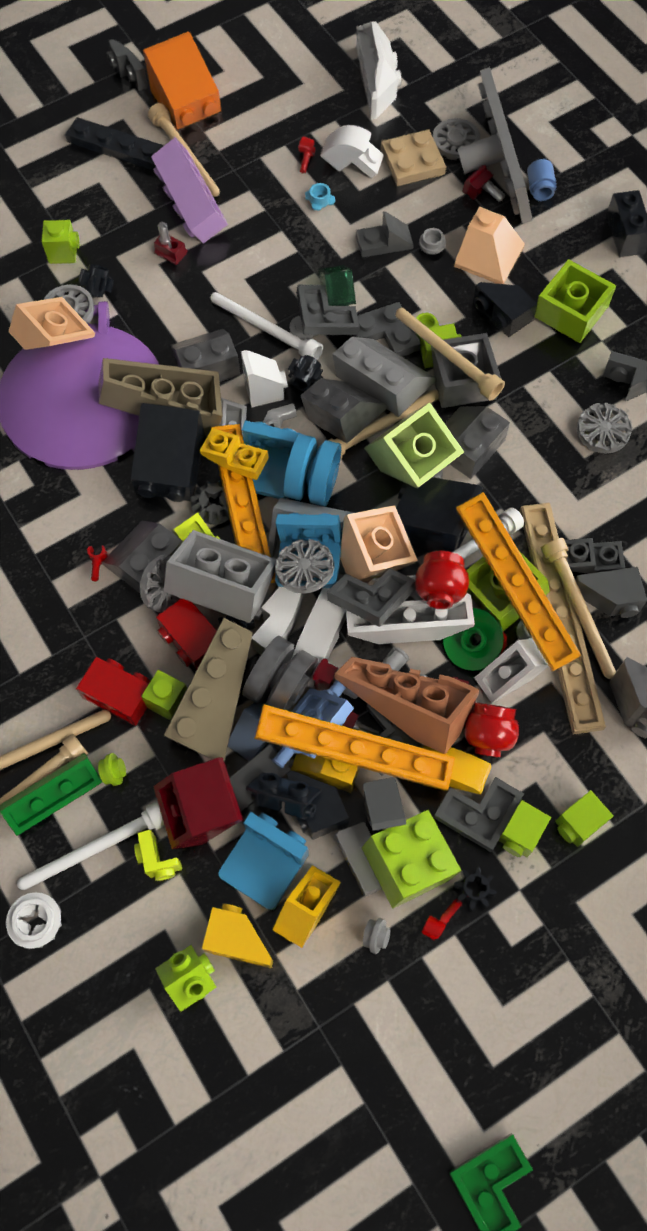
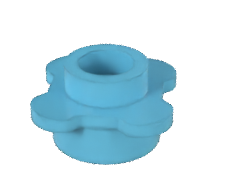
(319, 196)

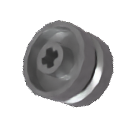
(279, 675)

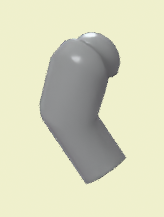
(276, 416)

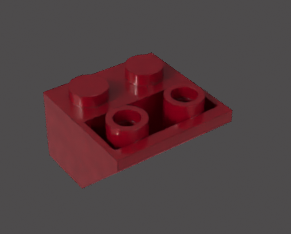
(197, 803)

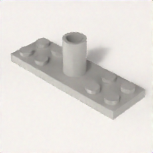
(497, 148)

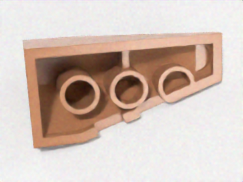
(420, 706)

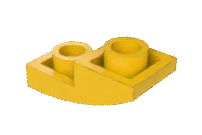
(231, 454)
(468, 771)

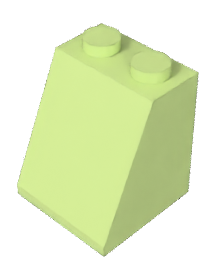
(415, 447)

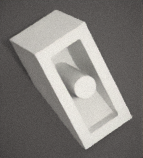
(262, 379)
(511, 670)

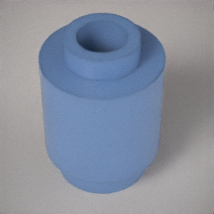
(541, 179)

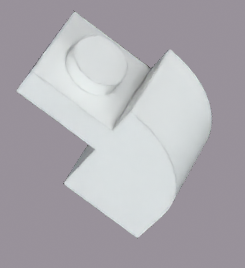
(352, 145)

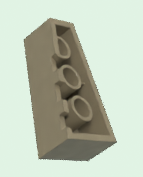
(131, 383)
(211, 699)

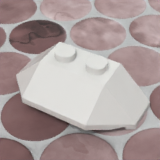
(377, 67)
(414, 622)

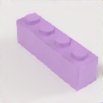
(188, 191)

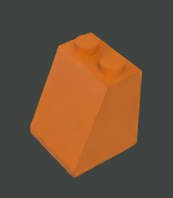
(181, 80)

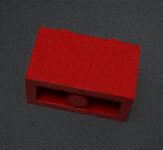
(187, 630)
(114, 689)

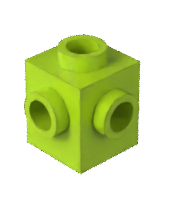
(187, 977)

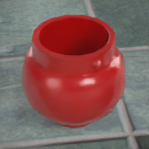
(442, 579)
(491, 729)

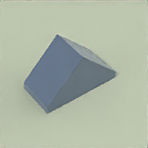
(242, 737)

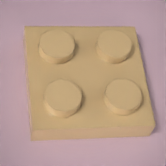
(413, 157)

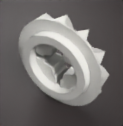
(25, 907)

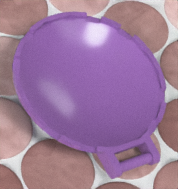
(54, 404)

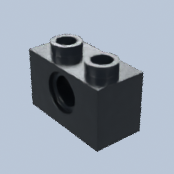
(628, 223)

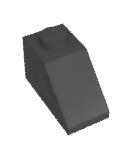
(614, 591)

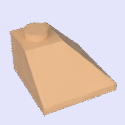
(489, 247)
(47, 324)
(375, 543)

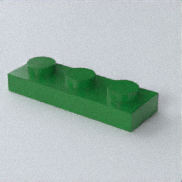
(50, 794)

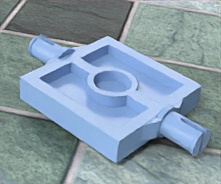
(321, 705)

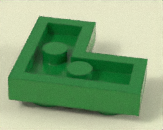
(482, 1181)

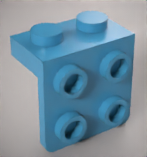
(279, 446)
(321, 528)
(264, 861)

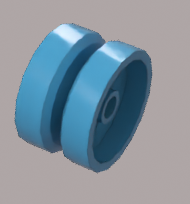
(312, 470)

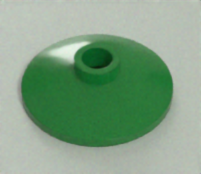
(465, 653)

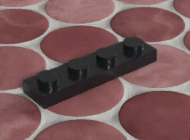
(112, 142)

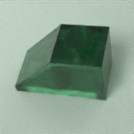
(338, 285)

